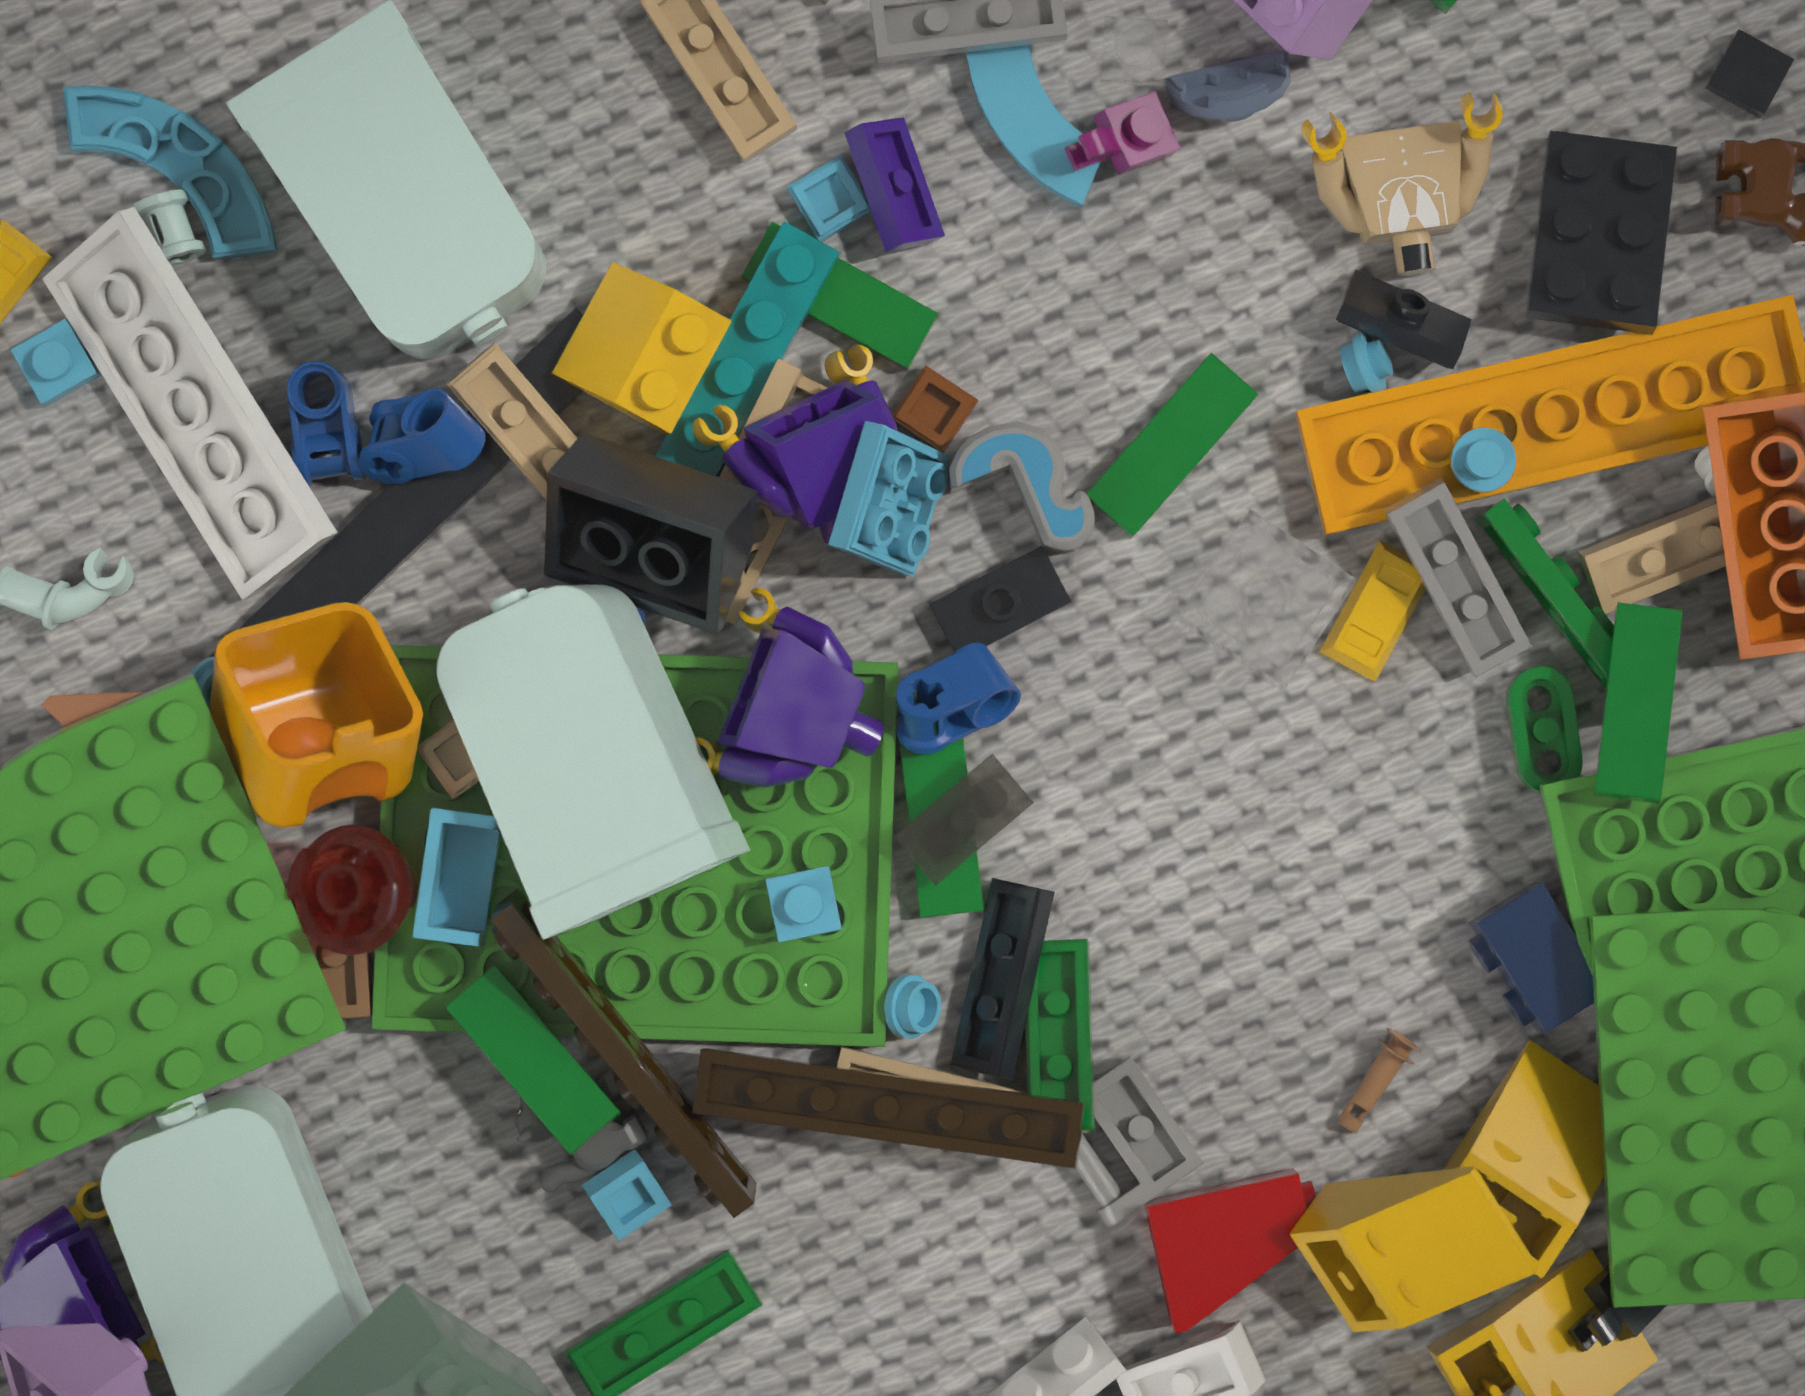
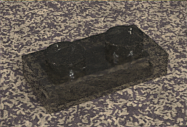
(963, 819)

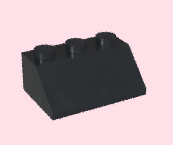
(648, 529)

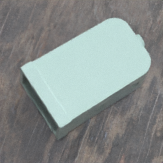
(395, 187)
(583, 753)
(232, 1244)

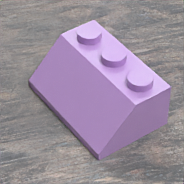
(71, 1362)

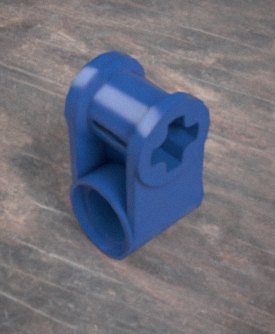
(323, 429)
(419, 438)
(959, 694)

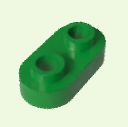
(1549, 729)

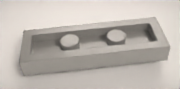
(958, 26)
(1457, 577)

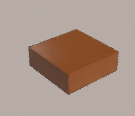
(934, 409)

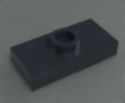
(1404, 319)
(1001, 601)

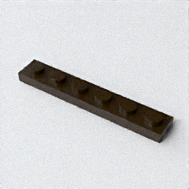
(639, 1074)
(889, 1107)

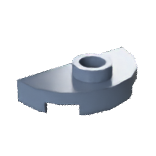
(1231, 89)

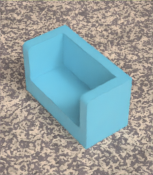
(457, 877)

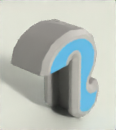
(1038, 475)

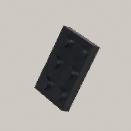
(1601, 232)

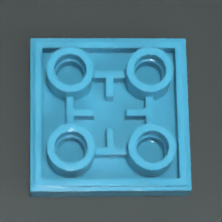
(890, 499)

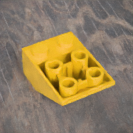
(1538, 1150)
(1409, 1246)
(1529, 1345)

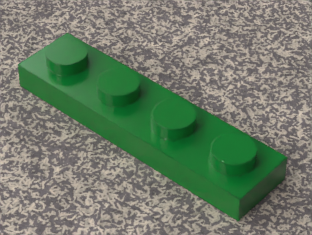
(1551, 584)

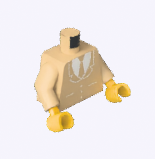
(1405, 180)

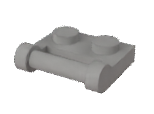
(1143, 1137)

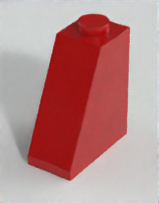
(1223, 1239)

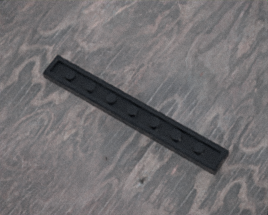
(412, 511)

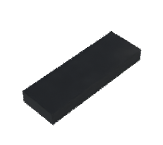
(1002, 978)

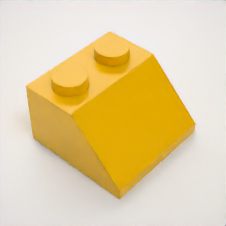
(641, 347)

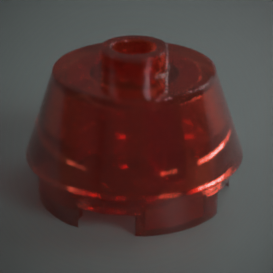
(352, 889)

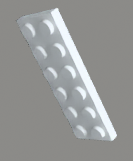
(189, 404)

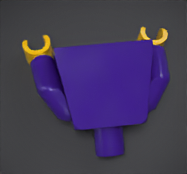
(807, 449)
(792, 703)
(66, 1278)

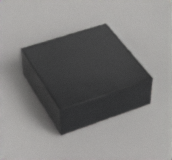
(1749, 73)

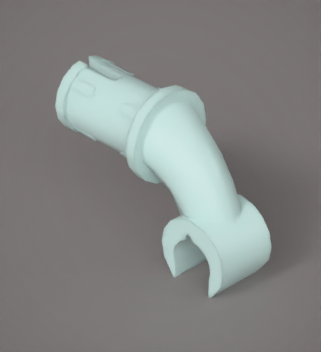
(60, 601)

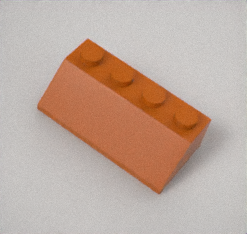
(1760, 500)

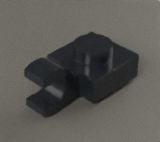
(1607, 1322)

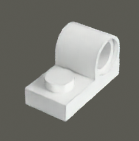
(1206, 1365)

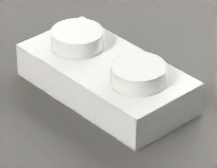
(1071, 1366)

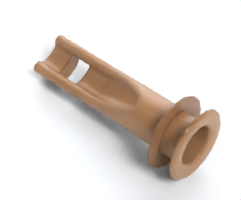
(1378, 1078)

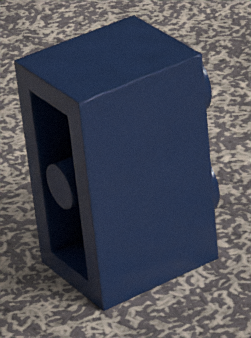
(1535, 957)

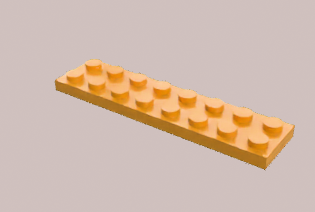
(1559, 408)

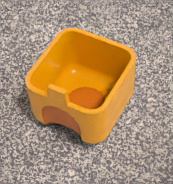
(314, 711)

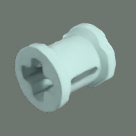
(169, 226)

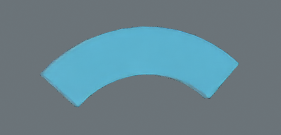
(1028, 120)
(184, 152)

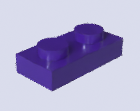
(894, 184)

